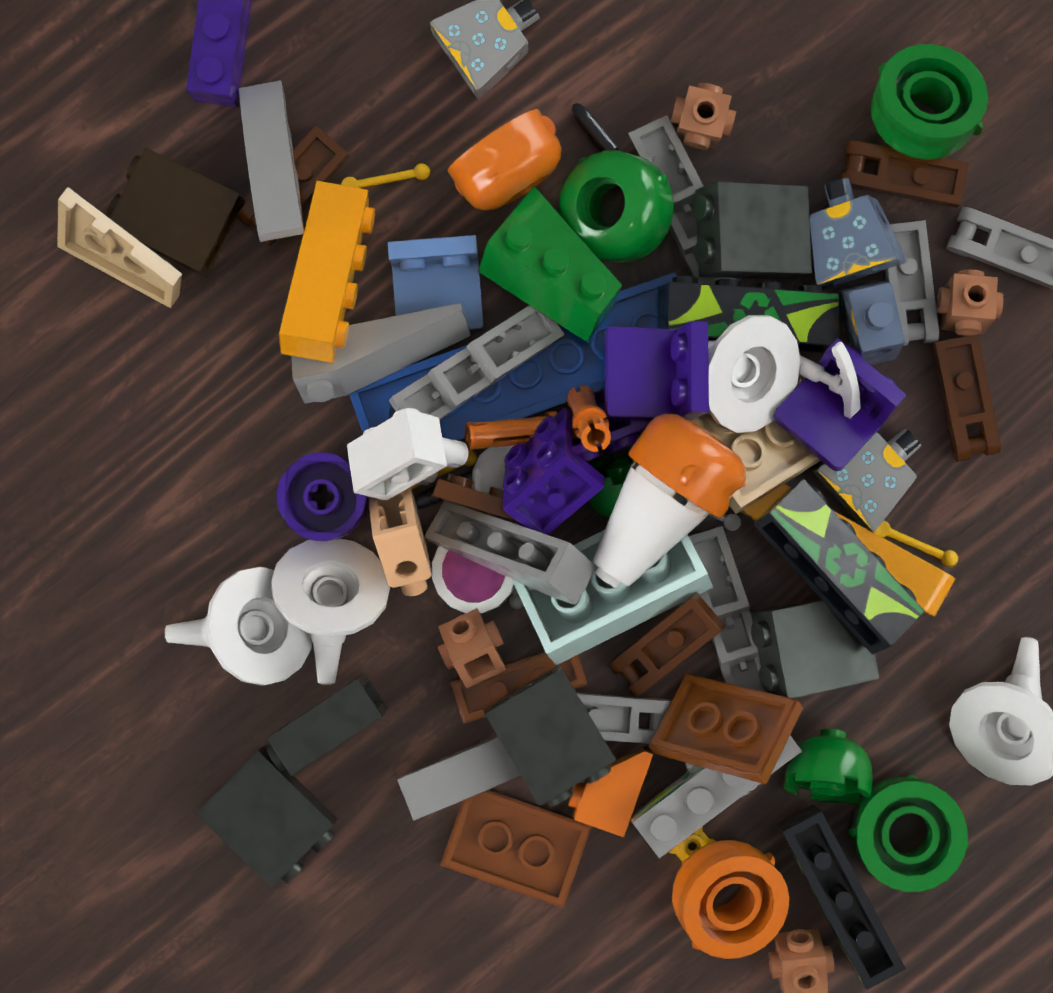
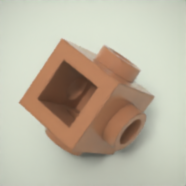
(698, 131)
(960, 312)
(468, 639)
(801, 962)

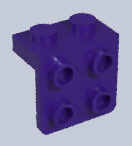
(817, 414)

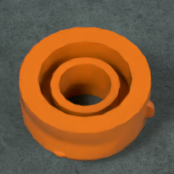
(507, 162)
(690, 462)
(746, 920)

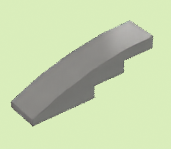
(663, 148)
(270, 161)
(480, 364)
(733, 645)
(457, 777)

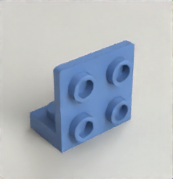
(437, 275)

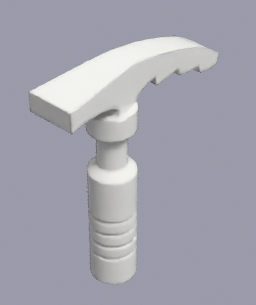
(843, 384)

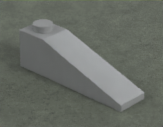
(378, 350)
(513, 551)

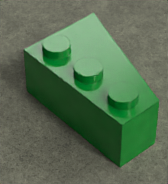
(550, 267)

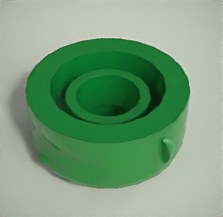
(940, 80)
(646, 210)
(935, 857)

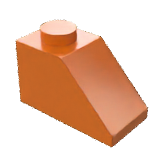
(612, 798)

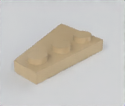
(111, 249)

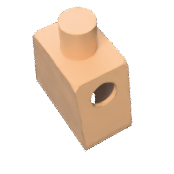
(400, 542)

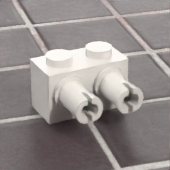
(401, 454)

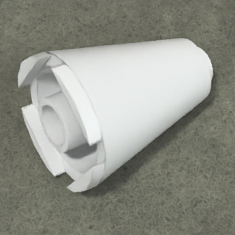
(643, 527)

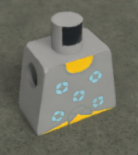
(484, 40)
(873, 478)

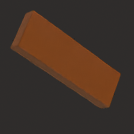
(518, 673)

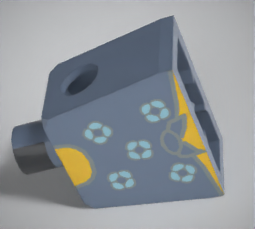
(851, 237)
(871, 320)

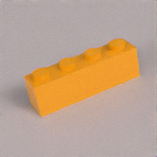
(325, 272)

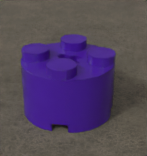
(304, 514)

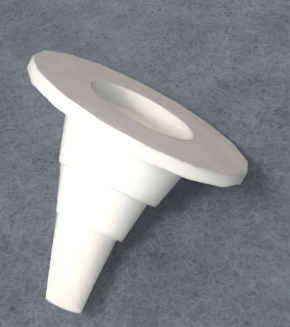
(751, 372)
(330, 594)
(247, 630)
(1006, 724)

